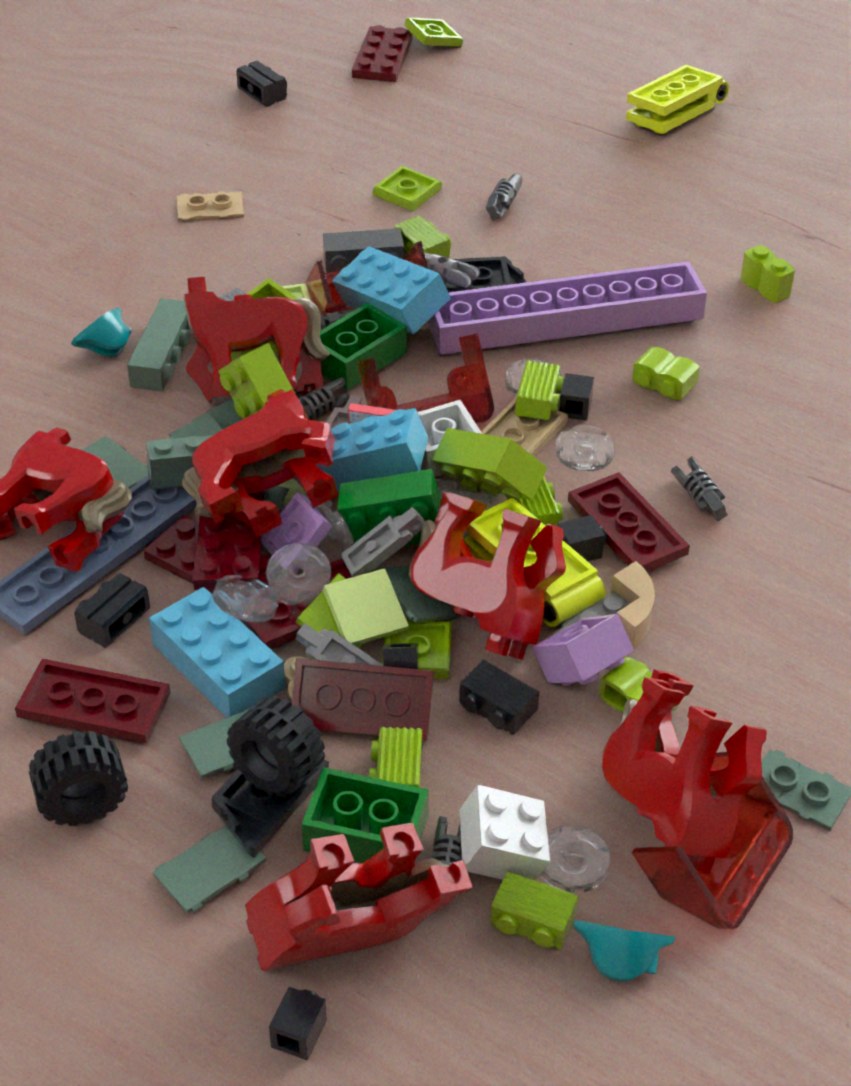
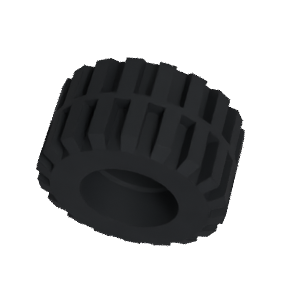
(276, 746)
(78, 778)

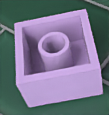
(583, 650)

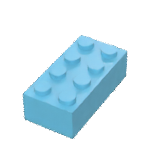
(393, 286)
(377, 447)
(217, 653)

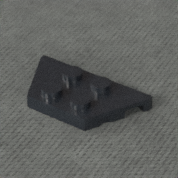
(493, 272)
(253, 813)

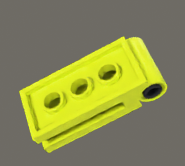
(675, 98)
(563, 598)

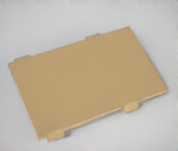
(210, 206)

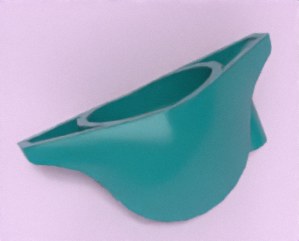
(105, 335)
(622, 952)

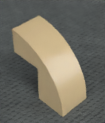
(638, 590)

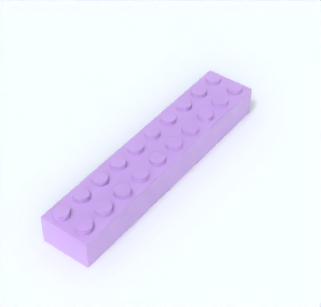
(570, 307)

